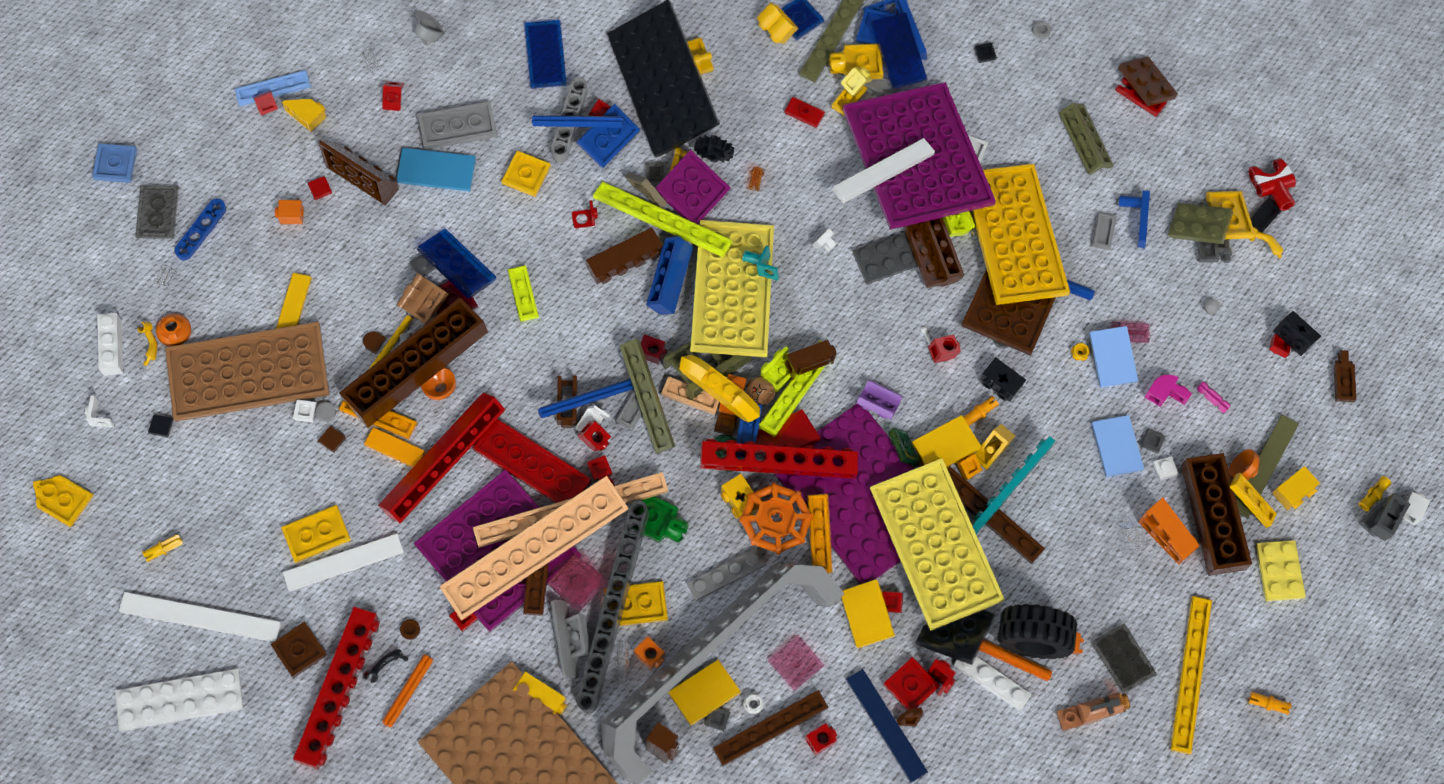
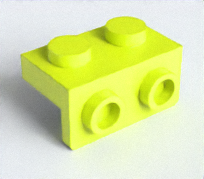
(959, 224)
(776, 370)

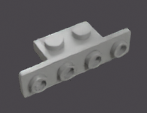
(571, 638)

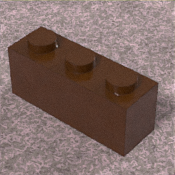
(662, 743)

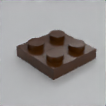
(298, 650)

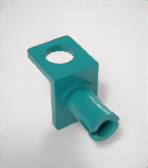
(761, 261)

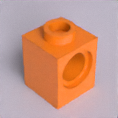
(649, 645)

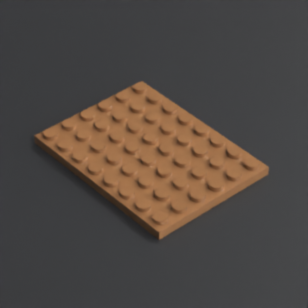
(510, 740)

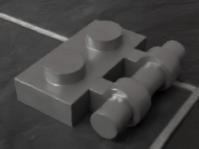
(1210, 252)

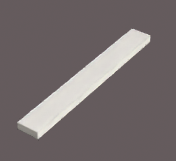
(200, 617)

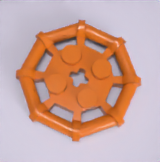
(780, 528)

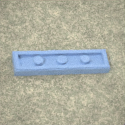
(277, 86)

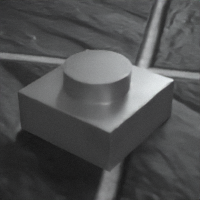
(422, 265)

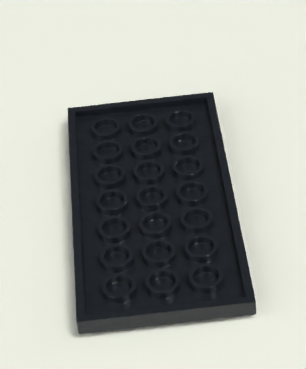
(663, 78)

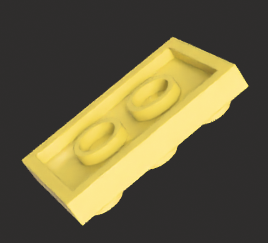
(1280, 570)

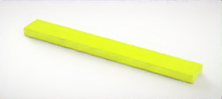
(662, 219)

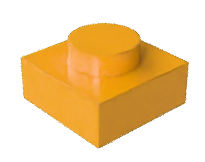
(969, 466)

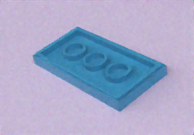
(436, 169)

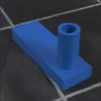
(1143, 203)

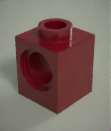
(649, 342)

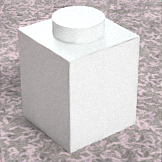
(1417, 507)

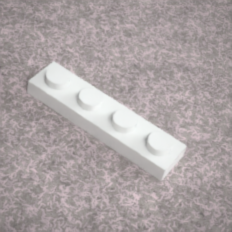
(995, 682)

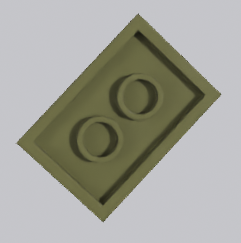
(1200, 223)

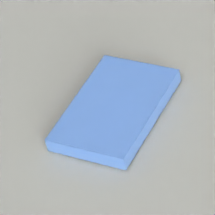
(1113, 356)
(1117, 446)

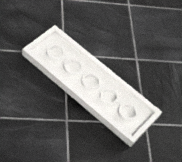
(179, 699)

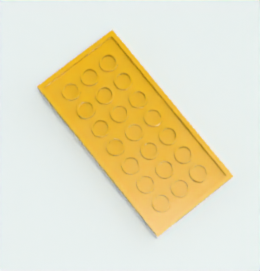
(1019, 238)

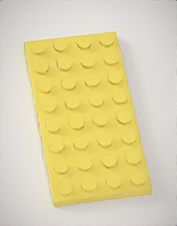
(730, 296)
(936, 544)

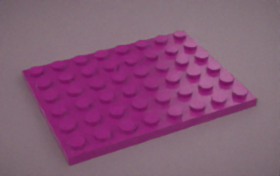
(938, 185)
(855, 520)

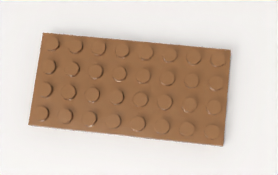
(247, 371)

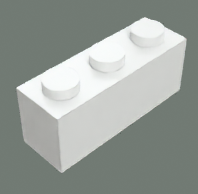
(110, 344)

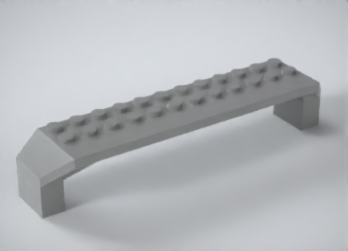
(620, 725)

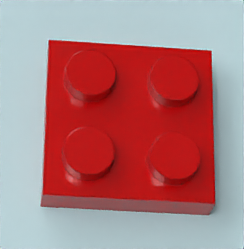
(911, 684)

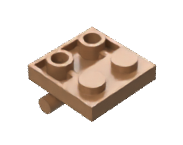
(422, 298)

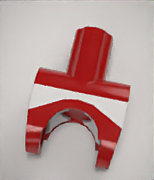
(1275, 183)

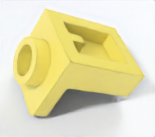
(856, 80)

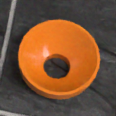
(177, 336)
(444, 377)
(1245, 463)

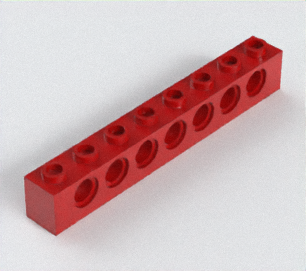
(730, 462)
(358, 619)

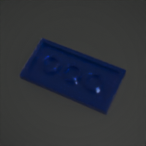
(899, 50)
(545, 54)
(456, 263)

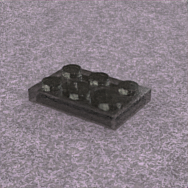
(1123, 658)

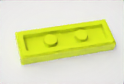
(523, 293)

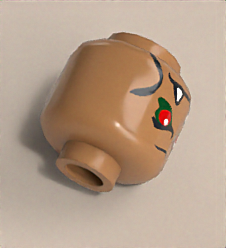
(760, 390)

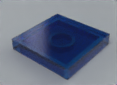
(804, 17)

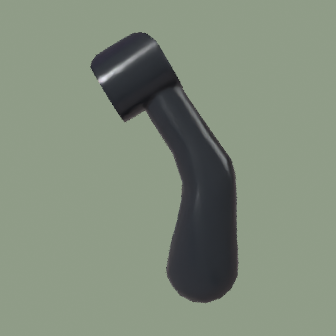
(394, 655)

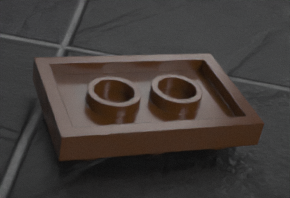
(1148, 81)

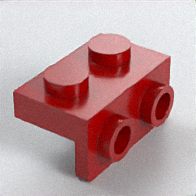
(944, 674)

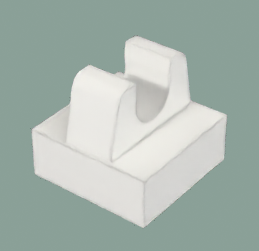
(825, 241)

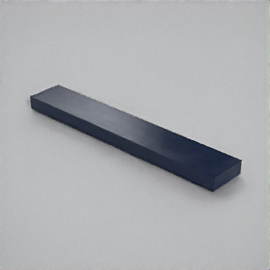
(886, 726)

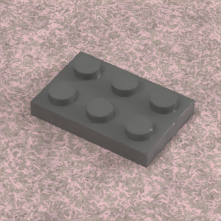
(885, 258)

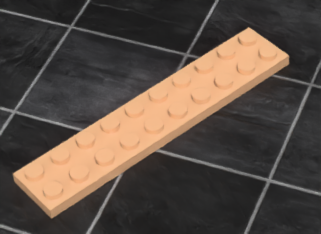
(533, 548)

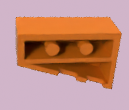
(1169, 531)

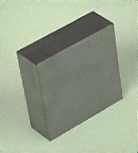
(1152, 441)
(718, 719)

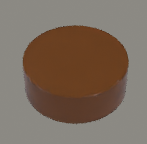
(410, 629)

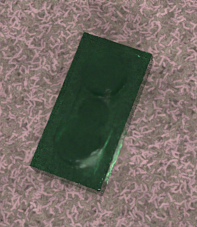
(903, 446)

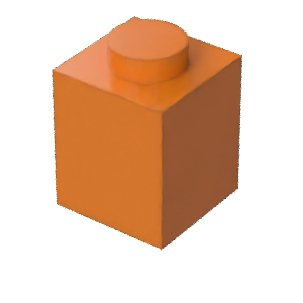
(290, 212)

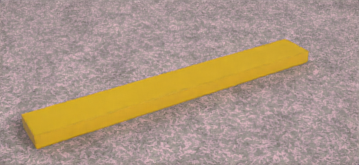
(1191, 675)

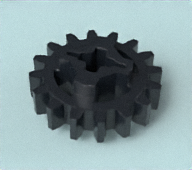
(714, 148)

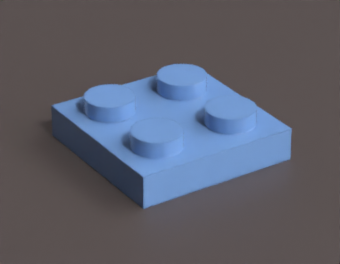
(114, 163)

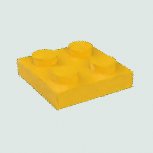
(526, 173)

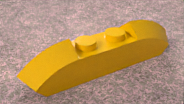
(720, 387)

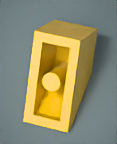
(305, 112)
(994, 446)

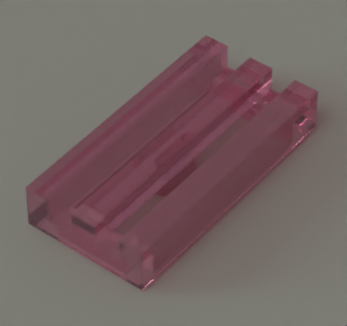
(1146, 332)

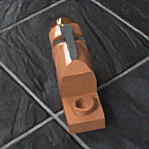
(1093, 711)

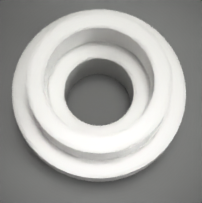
(753, 697)

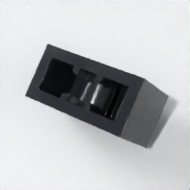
(1297, 333)
(997, 371)

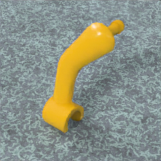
(1274, 245)
(152, 350)

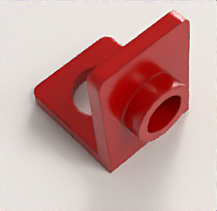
(392, 95)
(591, 214)

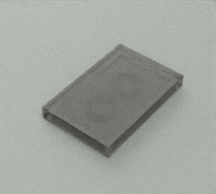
(157, 212)

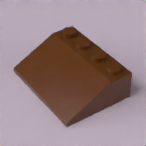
(359, 172)

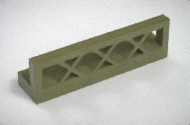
(1085, 138)

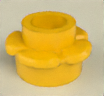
(1080, 347)

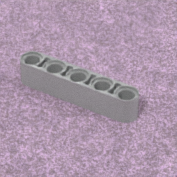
(573, 96)

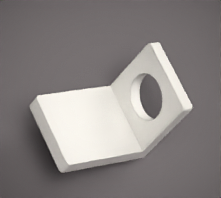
(91, 412)
(591, 413)

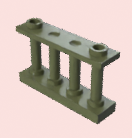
(724, 366)

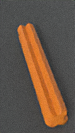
(1016, 661)
(407, 691)

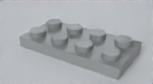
(457, 125)

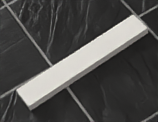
(883, 170)
(343, 562)

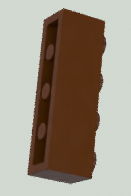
(624, 256)

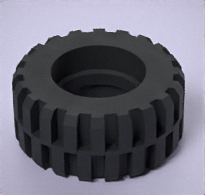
(1037, 631)

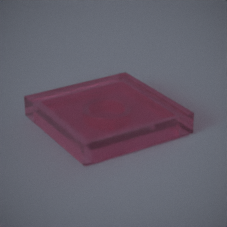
(796, 663)

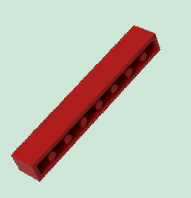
(441, 457)

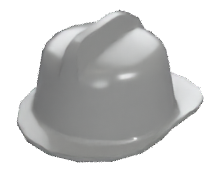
(427, 28)

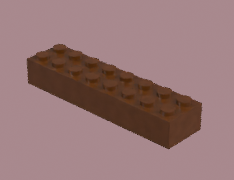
(413, 362)

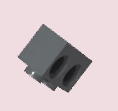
(1389, 517)

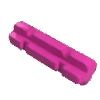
(1213, 397)

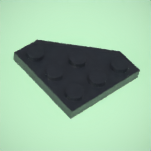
(959, 638)

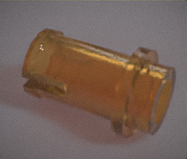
(756, 177)

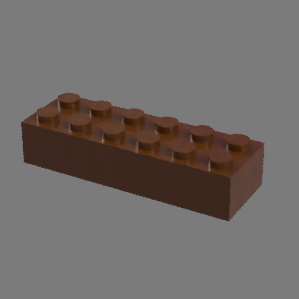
(1216, 514)

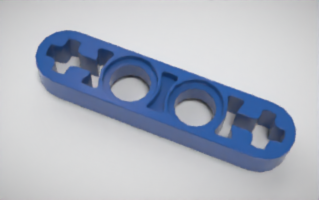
(198, 228)

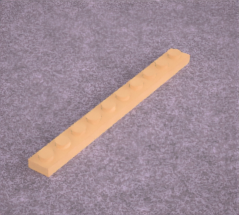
(514, 525)

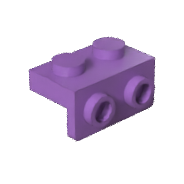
(879, 399)

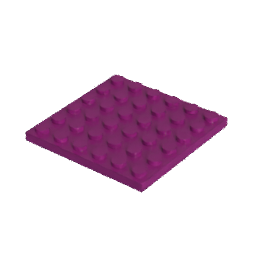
(453, 545)

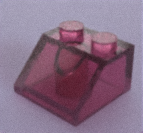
(577, 582)

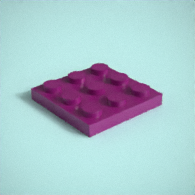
(692, 188)

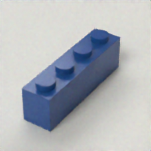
(669, 275)

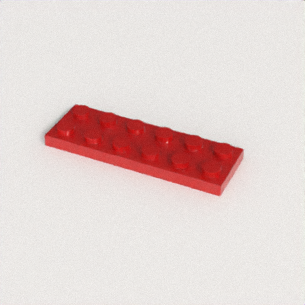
(531, 463)

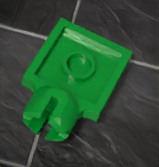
(662, 521)

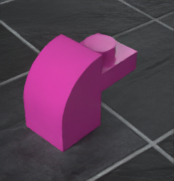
(1166, 386)

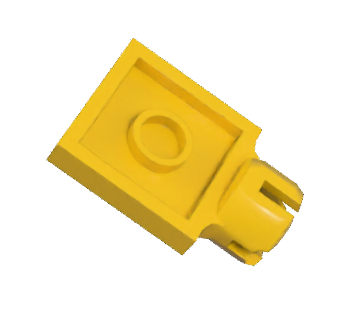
(857, 56)

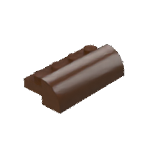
(934, 253)

